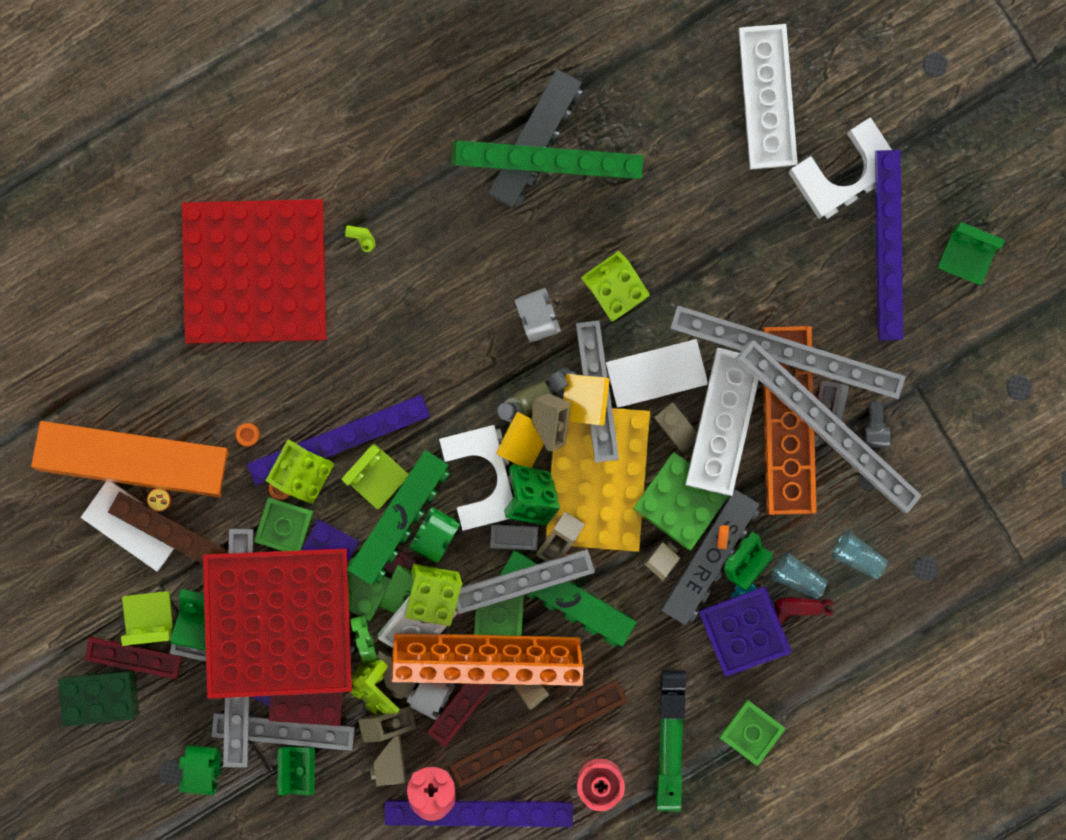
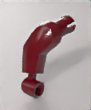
(801, 606)

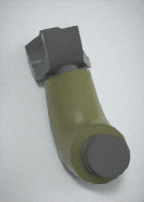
(523, 401)

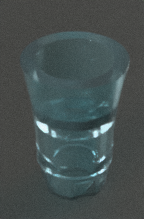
(859, 555)
(798, 576)

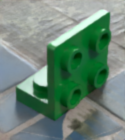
(969, 253)
(534, 496)
(190, 623)

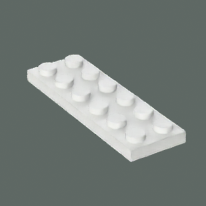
(767, 96)
(722, 425)

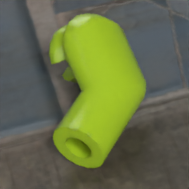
(363, 235)

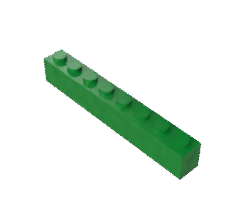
(546, 160)

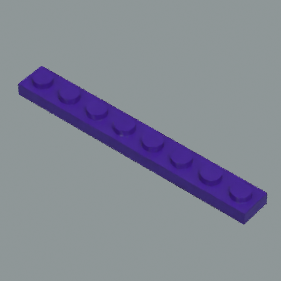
(889, 244)
(350, 434)
(487, 814)

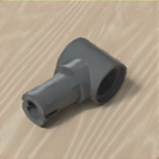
(876, 433)

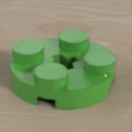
(363, 639)

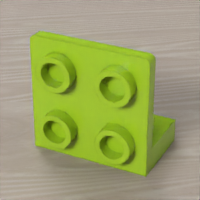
(615, 285)
(299, 472)
(375, 476)
(433, 595)
(147, 618)
(363, 687)

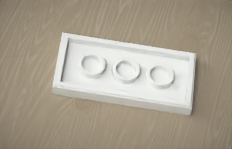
(656, 373)
(135, 541)

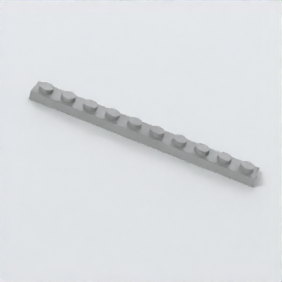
(789, 352)
(828, 426)
(237, 708)

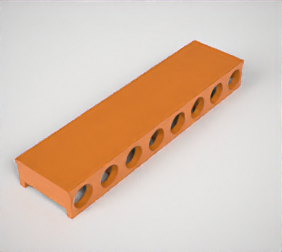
(789, 442)
(129, 459)
(487, 659)

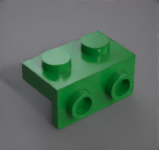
(747, 562)
(296, 770)

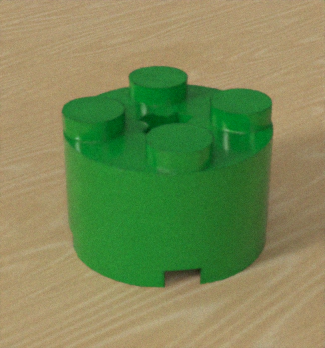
(434, 535)
(200, 770)

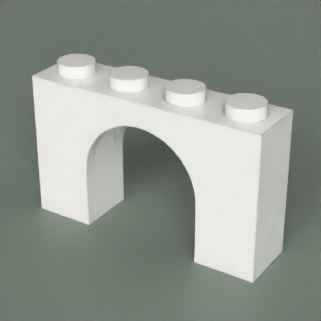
(824, 195)
(483, 443)

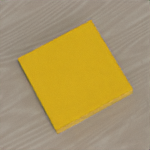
(587, 398)
(521, 442)

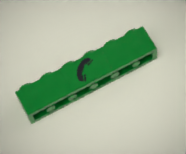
(398, 517)
(578, 605)

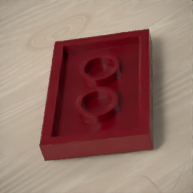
(307, 708)

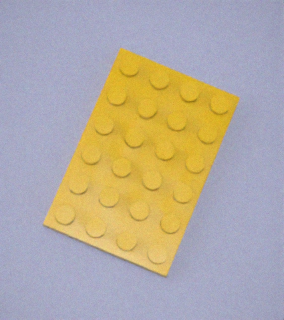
(603, 492)

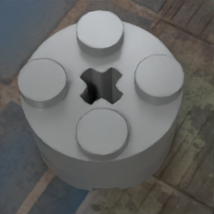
(537, 315)
(430, 697)

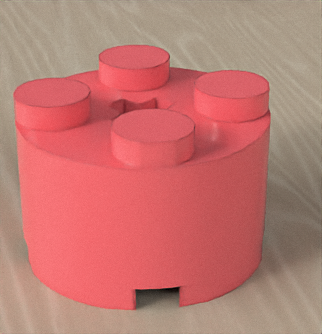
(587, 781)
(418, 793)

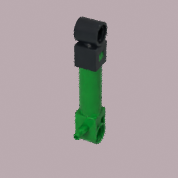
(671, 732)

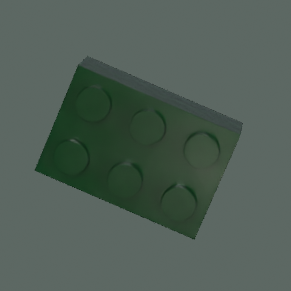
(98, 697)

